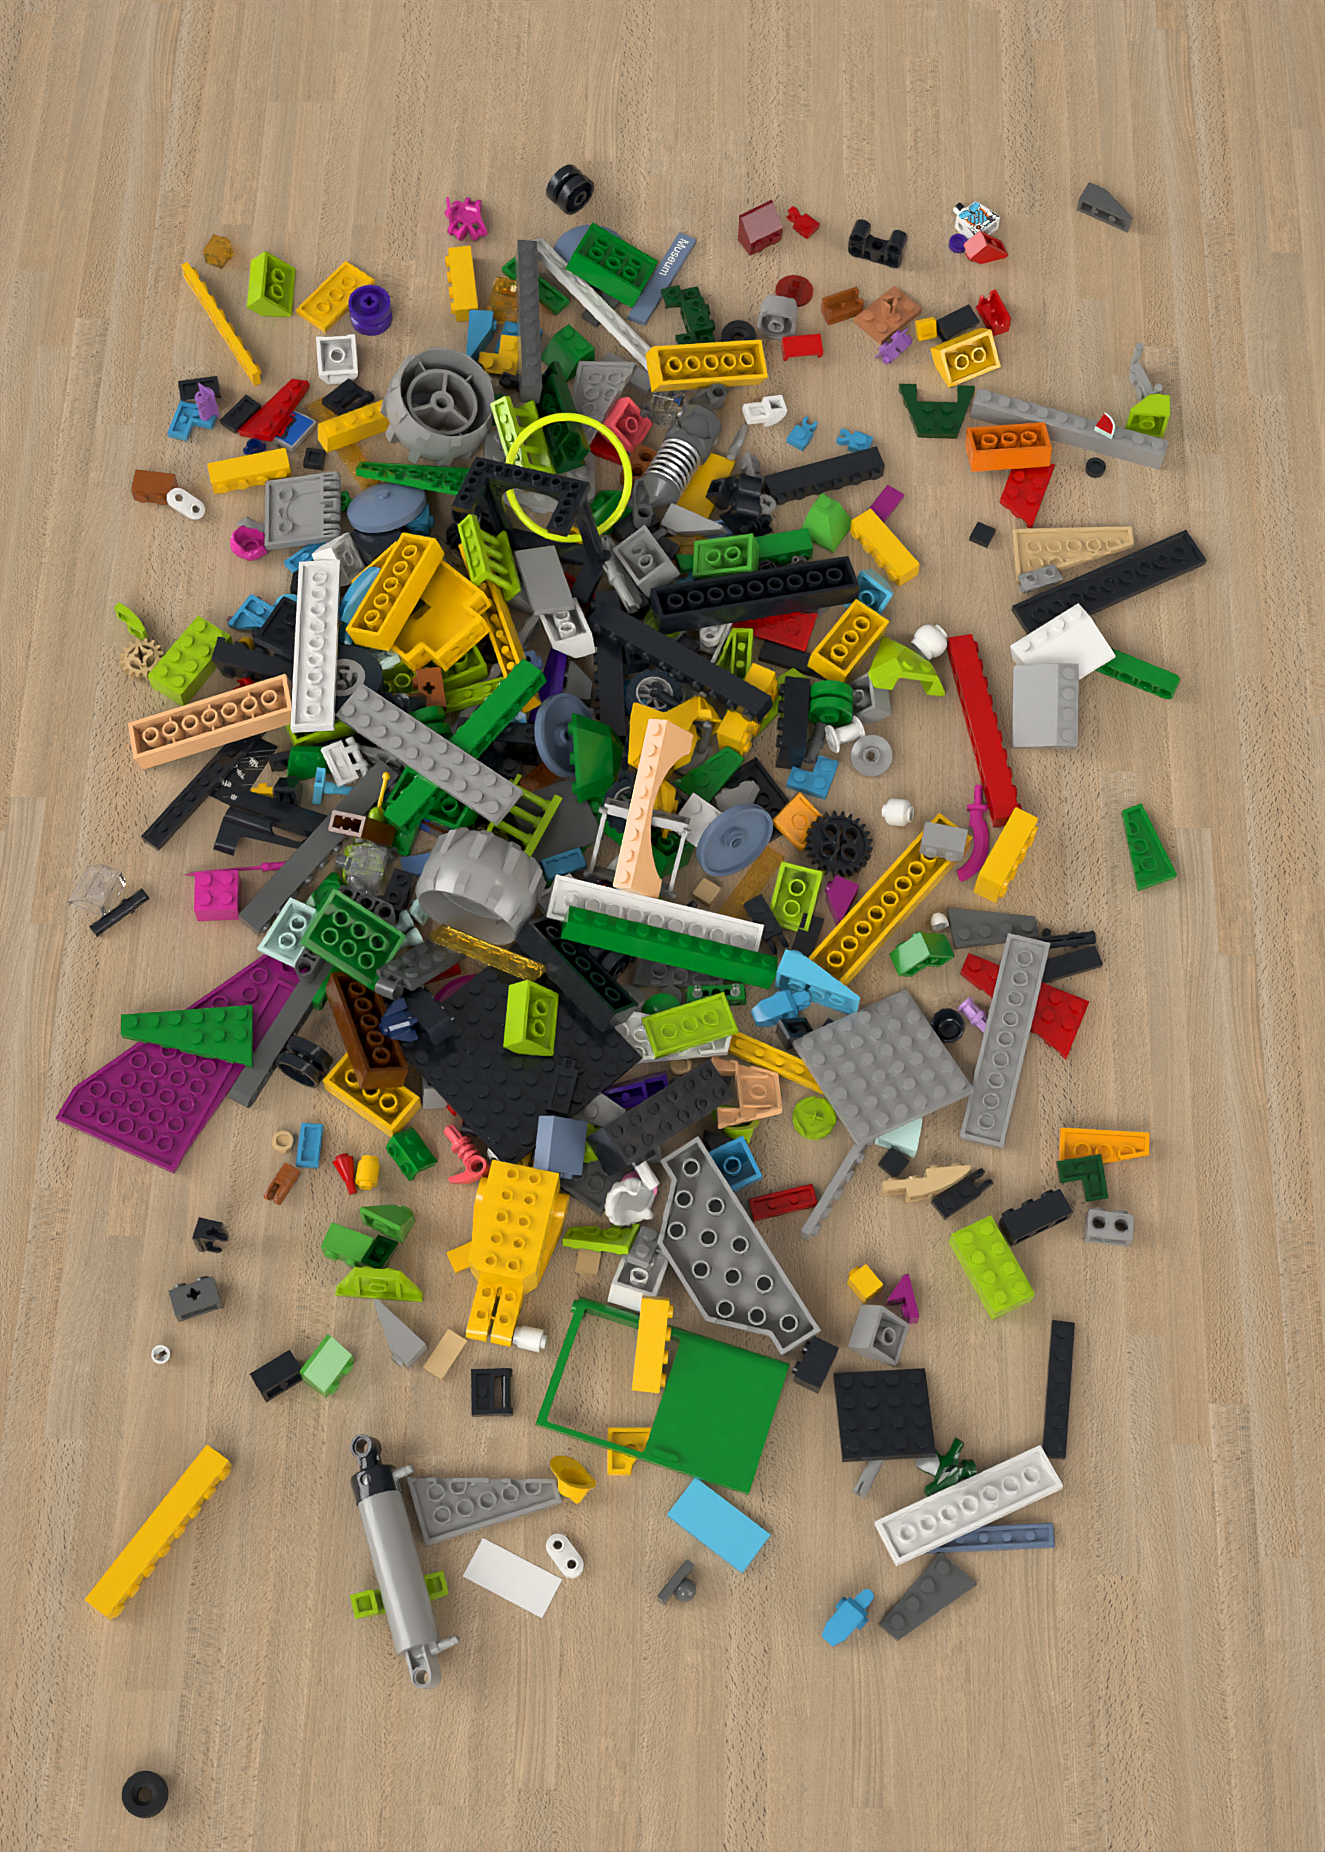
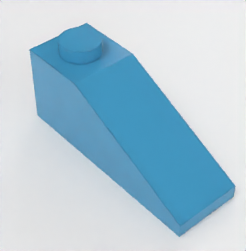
(479, 332)

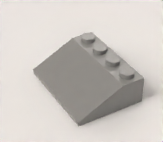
(1045, 706)

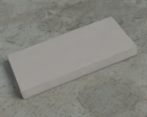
(544, 580)

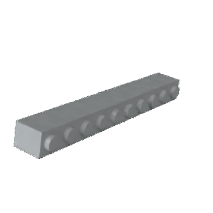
(1070, 428)

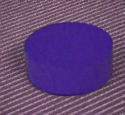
(956, 243)

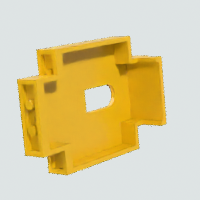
(448, 626)

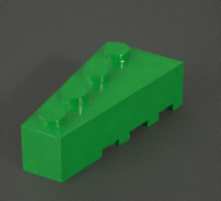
(663, 849)

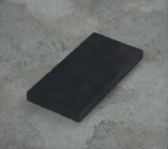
(769, 795)

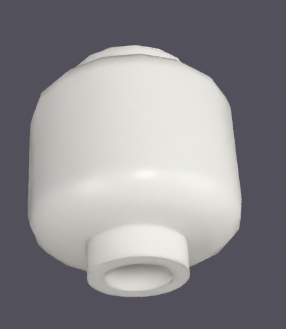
(898, 812)

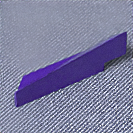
(554, 675)
(636, 1090)

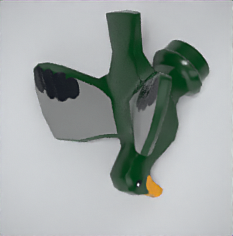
(946, 1468)

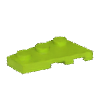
(609, 1240)

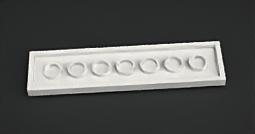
(968, 1505)

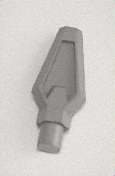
(738, 441)

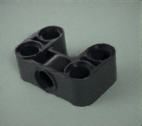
(874, 249)

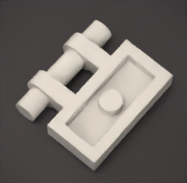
(340, 763)

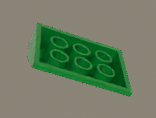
(611, 265)
(351, 938)

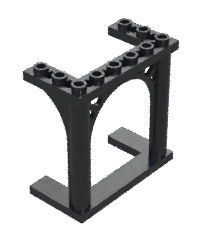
(492, 478)

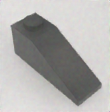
(1102, 206)

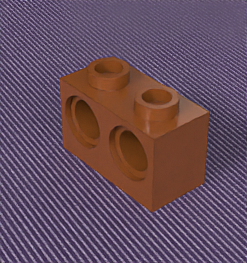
(640, 454)

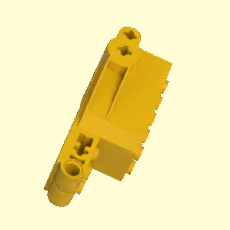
(513, 1238)

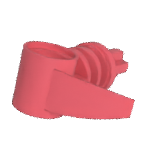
(470, 1156)

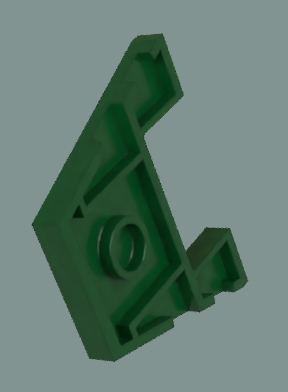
(936, 418)

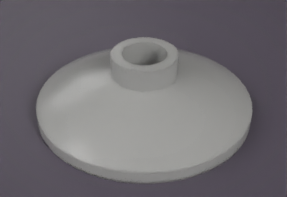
(881, 760)

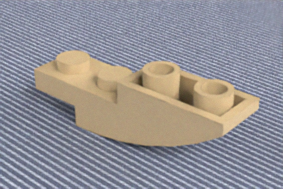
(935, 1182)

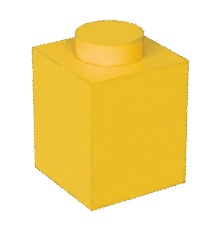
(864, 1283)

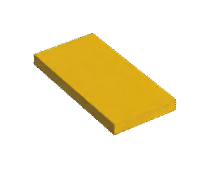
(331, 298)
(694, 495)

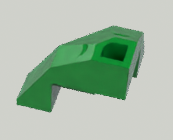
(595, 756)

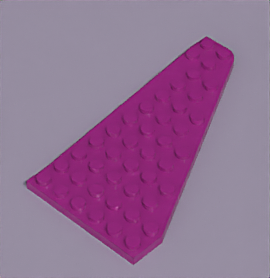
(161, 1098)

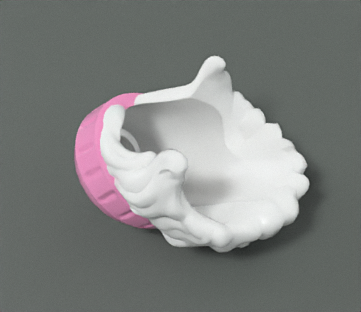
(629, 1200)

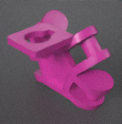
(467, 215)

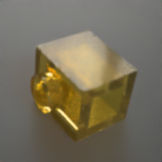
(218, 251)

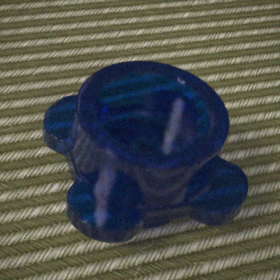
(254, 444)

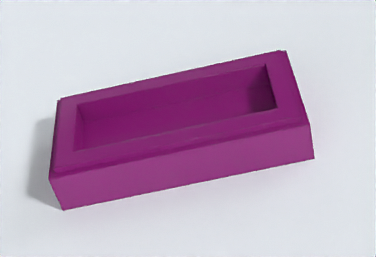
(886, 502)

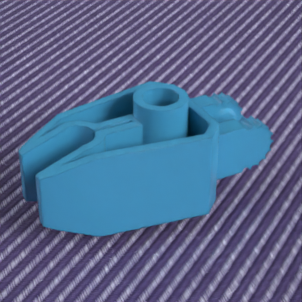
(780, 1006)
(848, 1617)

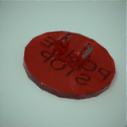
(796, 288)

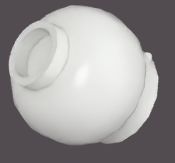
(929, 641)

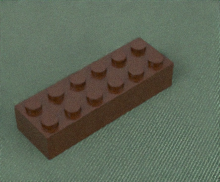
(358, 1012)

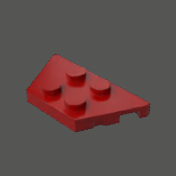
(1026, 491)

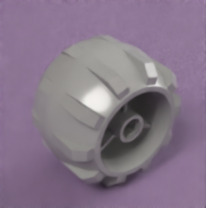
(454, 381)
(480, 885)

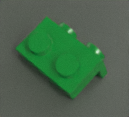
(410, 1153)

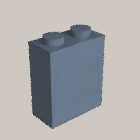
(560, 1145)

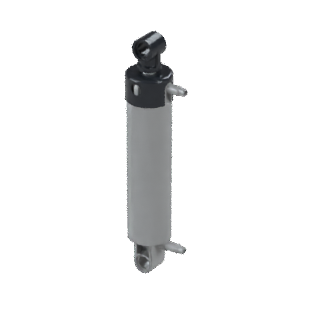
(397, 1562)

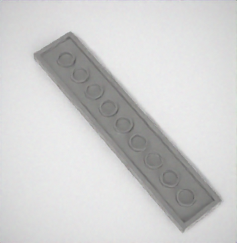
(429, 754)
(1004, 1041)

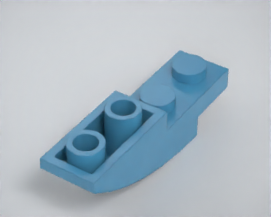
(352, 600)

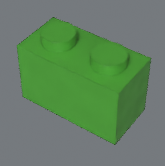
(345, 1245)

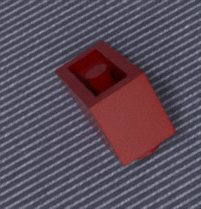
(984, 248)

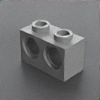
(1109, 1233)

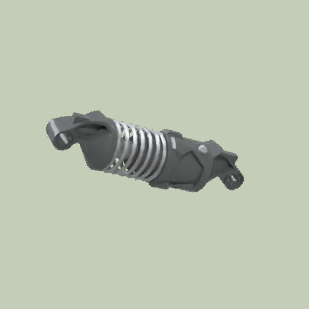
(683, 451)

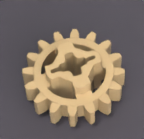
(131, 658)

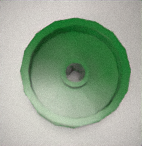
(830, 703)
(434, 718)

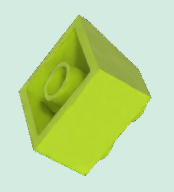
(1150, 415)

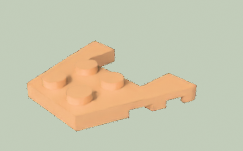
(756, 1093)

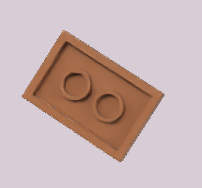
(887, 315)

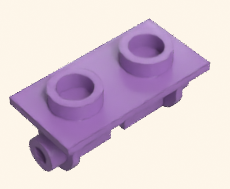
(888, 351)
(206, 403)

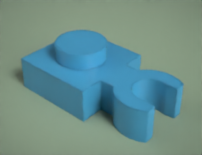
(802, 435)
(855, 442)

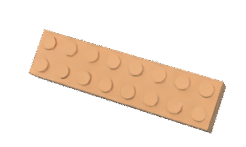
(211, 722)

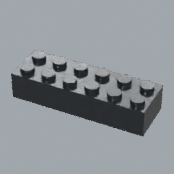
(577, 973)

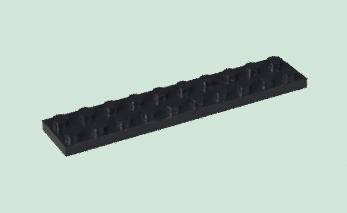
(1113, 581)

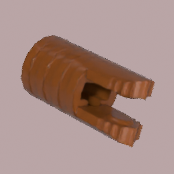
(282, 1183)

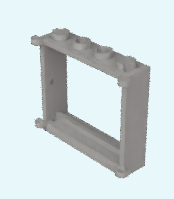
(659, 819)

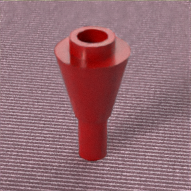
(345, 1167)

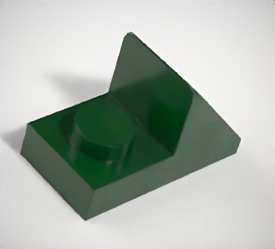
(380, 1253)

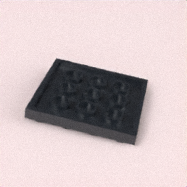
(884, 1415)

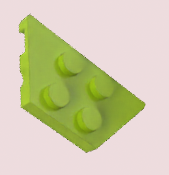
(379, 1284)

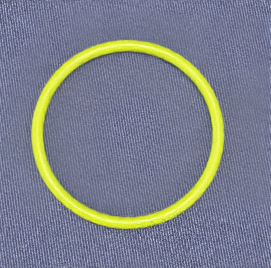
(613, 439)

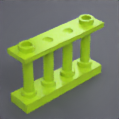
(508, 430)
(478, 562)
(539, 823)

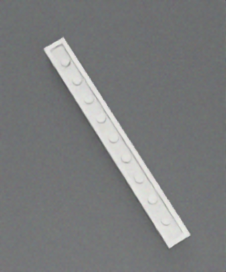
(592, 301)

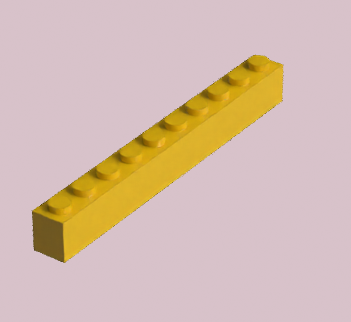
(503, 632)

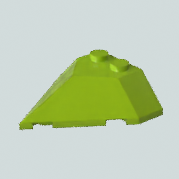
(898, 661)

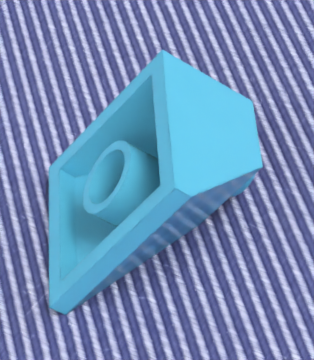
(873, 590)

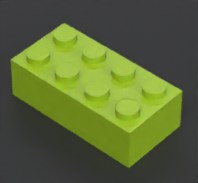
(187, 662)
(991, 1267)

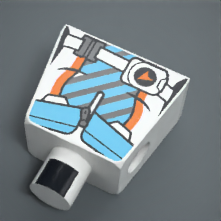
(975, 218)

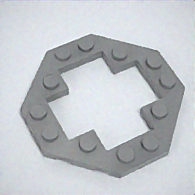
(539, 502)

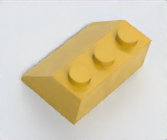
(966, 356)

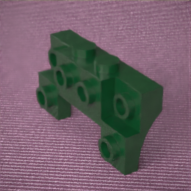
(693, 313)

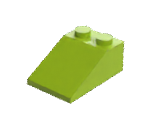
(795, 894)

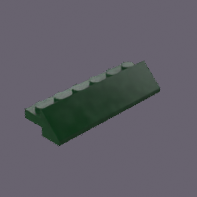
(564, 438)

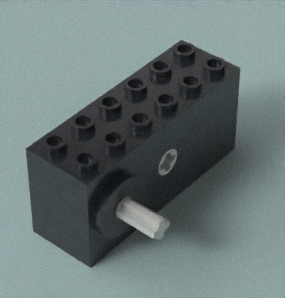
(634, 1135)

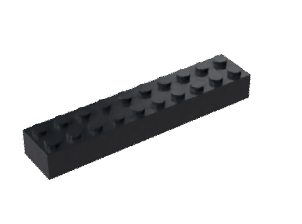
(754, 595)

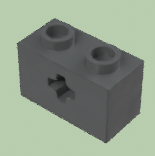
(207, 1298)

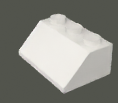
(569, 632)

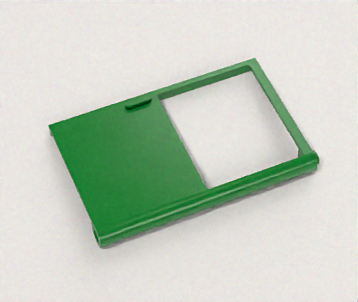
(710, 1410)

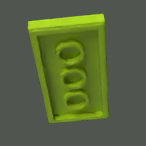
(689, 1025)

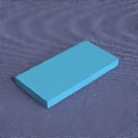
(718, 1525)

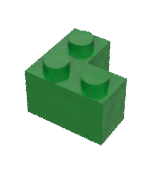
(921, 951)

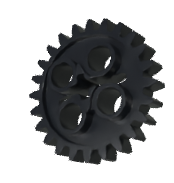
(856, 847)

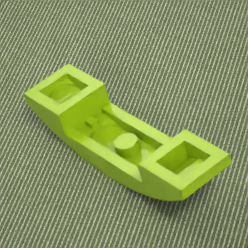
(370, 1602)

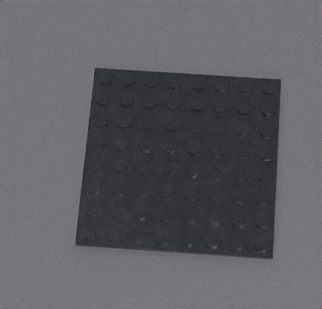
(507, 1091)

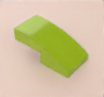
(133, 623)

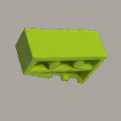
(738, 652)

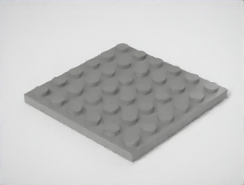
(882, 1067)

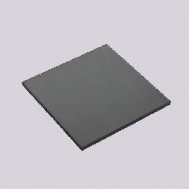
(570, 826)

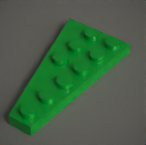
(428, 477)

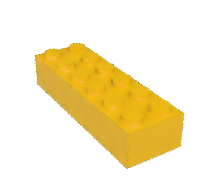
(706, 364)
(395, 591)

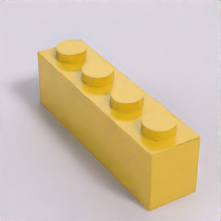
(463, 282)
(352, 427)
(249, 470)
(884, 547)
(651, 1344)

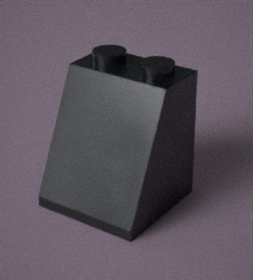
(373, 544)

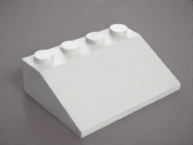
(1065, 639)

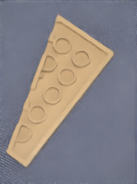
(1066, 546)

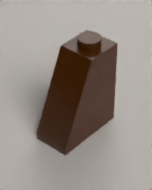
(361, 828)

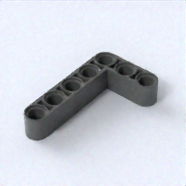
(378, 907)

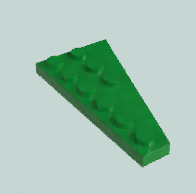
(204, 1032)

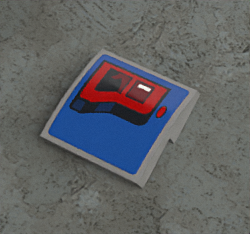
(294, 431)

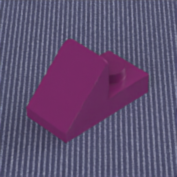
(904, 1294)

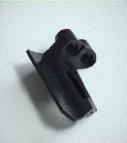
(256, 814)

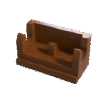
(841, 306)

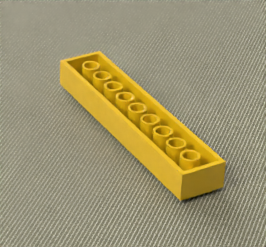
(882, 910)

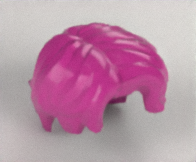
(248, 543)

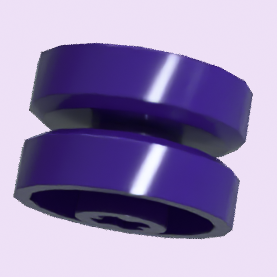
(370, 310)

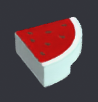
(1105, 426)

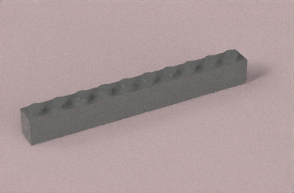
(528, 321)
(314, 852)

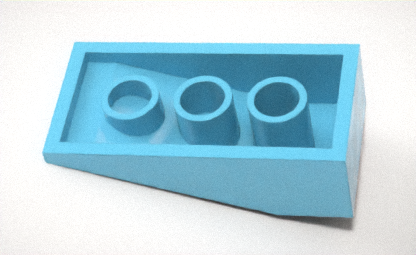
(802, 974)

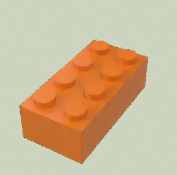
(1008, 446)

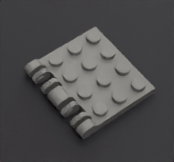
(301, 508)

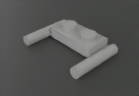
(1138, 377)

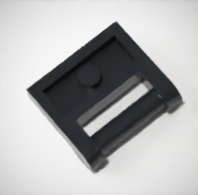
(346, 394)
(484, 1392)

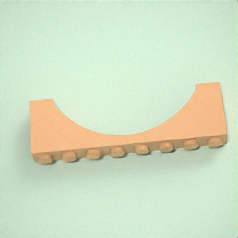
(661, 749)

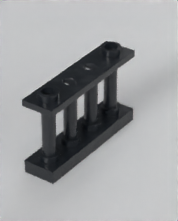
(514, 741)

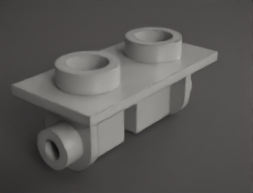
(750, 466)
(1039, 578)

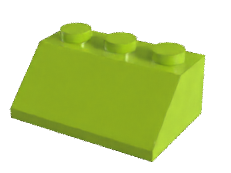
(271, 286)
(531, 1019)

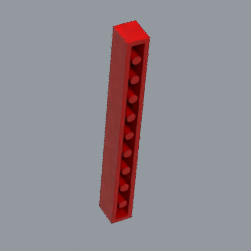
(982, 728)

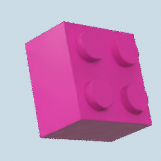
(217, 895)

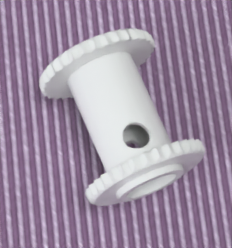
(844, 734)

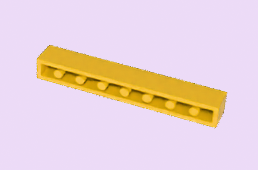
(158, 1532)

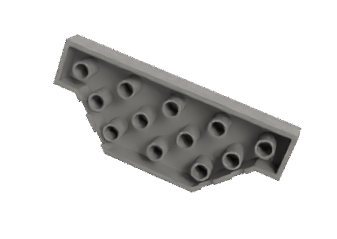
(724, 1256)

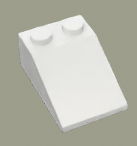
(634, 1281)

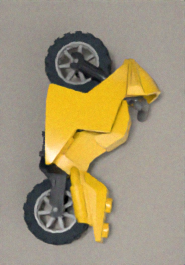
(663, 704)

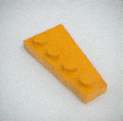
(1111, 1144)

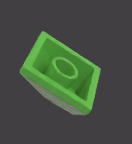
(827, 523)
(389, 1220)

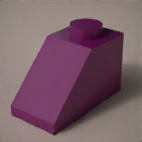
(840, 897)

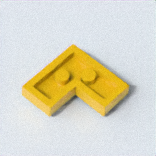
(504, 361)

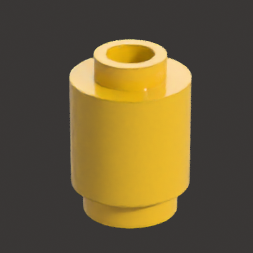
(367, 1172)

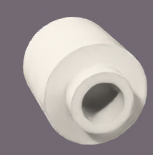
(530, 1338)

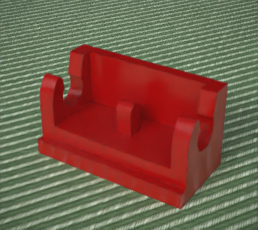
(994, 313)
(801, 346)

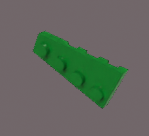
(1147, 854)

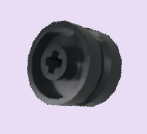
(570, 189)
(612, 961)
(304, 1062)

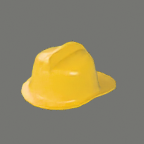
(572, 1478)

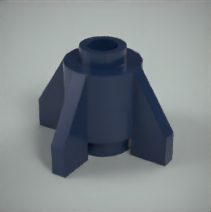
(397, 1022)

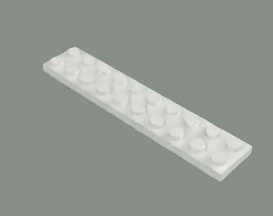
(316, 646)
(651, 912)

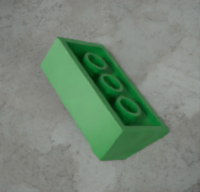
(446, 812)

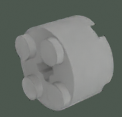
(777, 317)

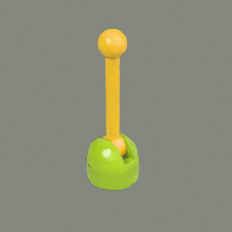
(377, 812)

